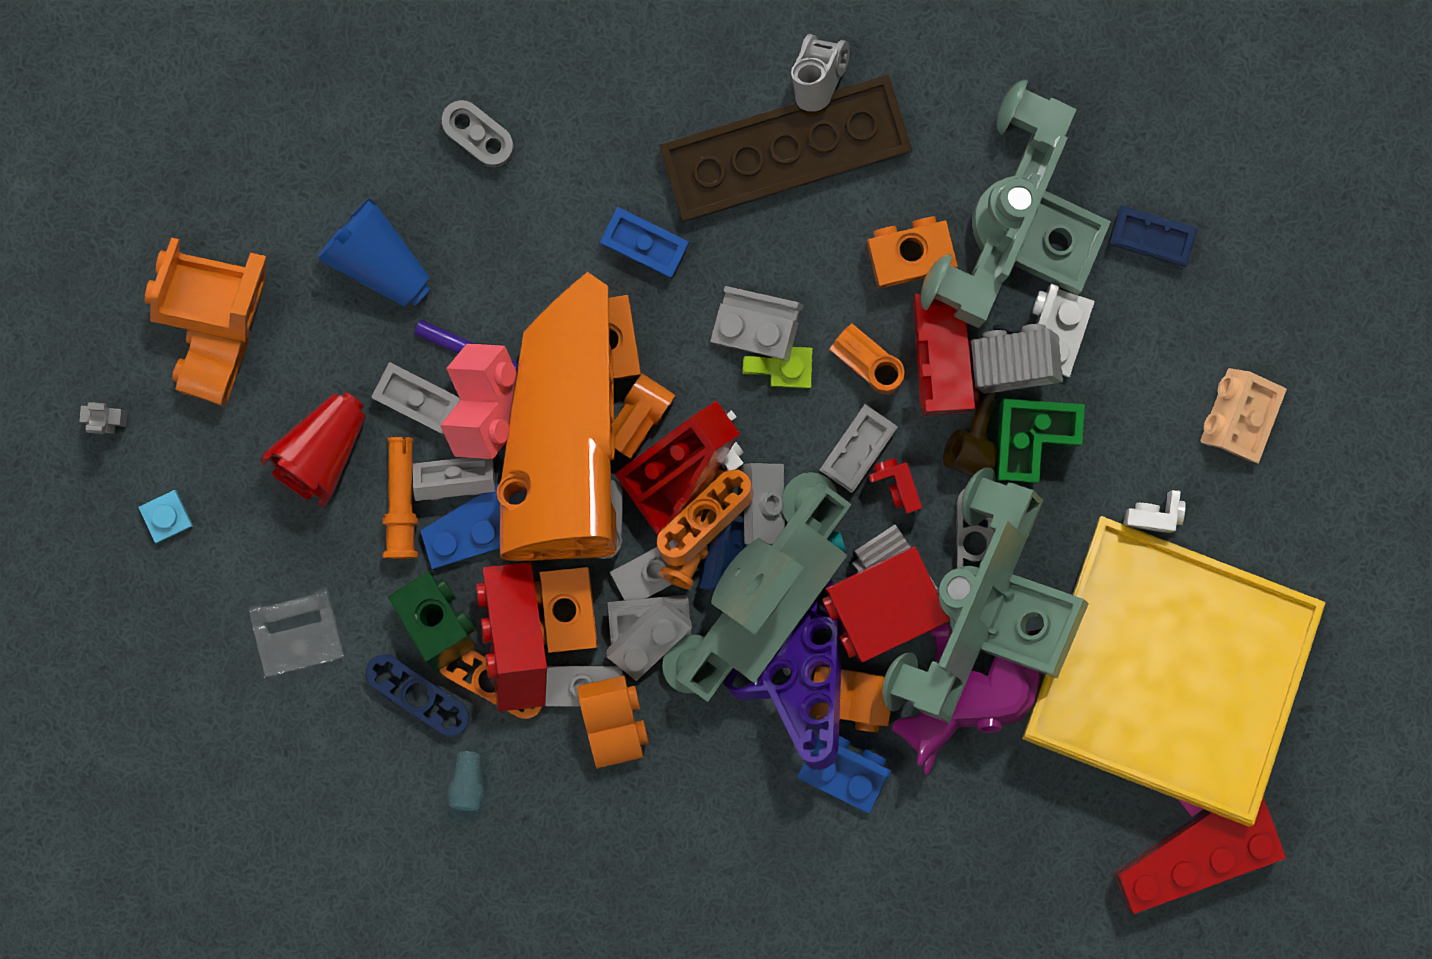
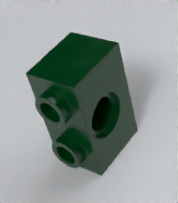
(416, 605)

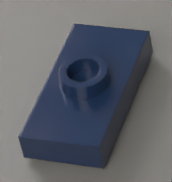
(1153, 236)
(722, 552)

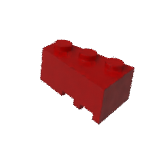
(943, 360)
(679, 465)
(514, 636)

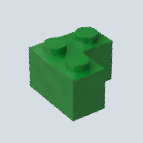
(1028, 426)

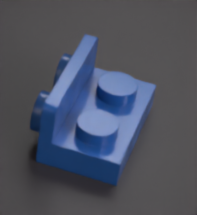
(850, 777)

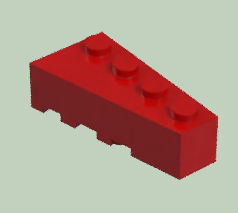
(1197, 857)

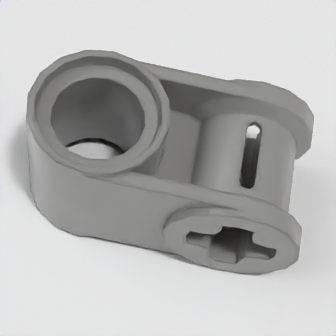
(818, 71)

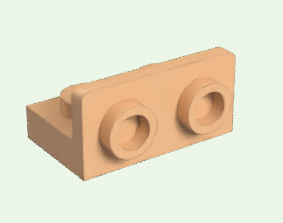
(1243, 414)

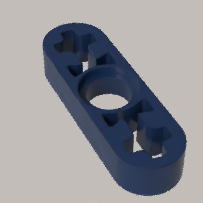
(398, 670)

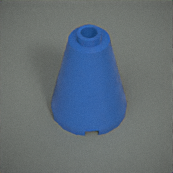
(376, 256)

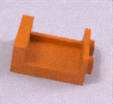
(205, 293)

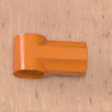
(865, 358)
(641, 410)

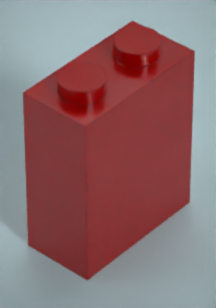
(885, 605)

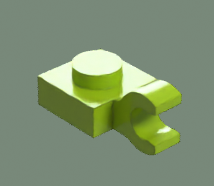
(784, 374)

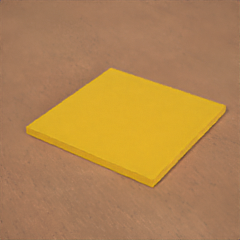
(1177, 672)

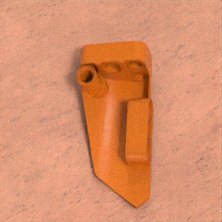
(562, 433)

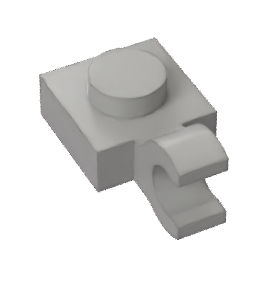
(101, 418)

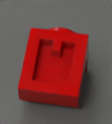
(904, 490)

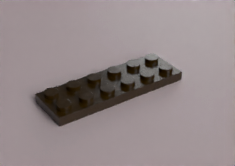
(785, 149)

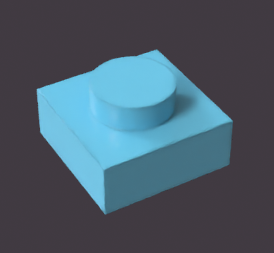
(165, 516)

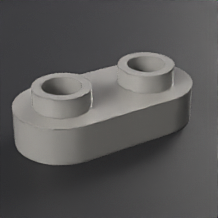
(478, 133)

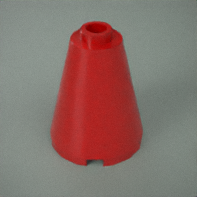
(317, 448)

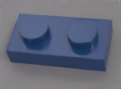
(644, 242)

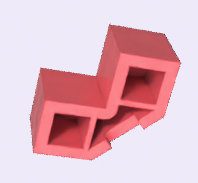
(486, 391)

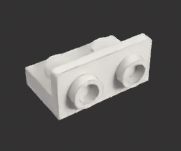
(1067, 317)

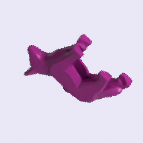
(985, 703)

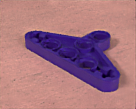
(800, 693)

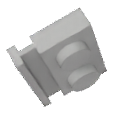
(756, 323)

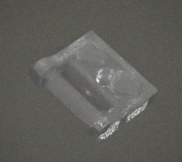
(300, 645)

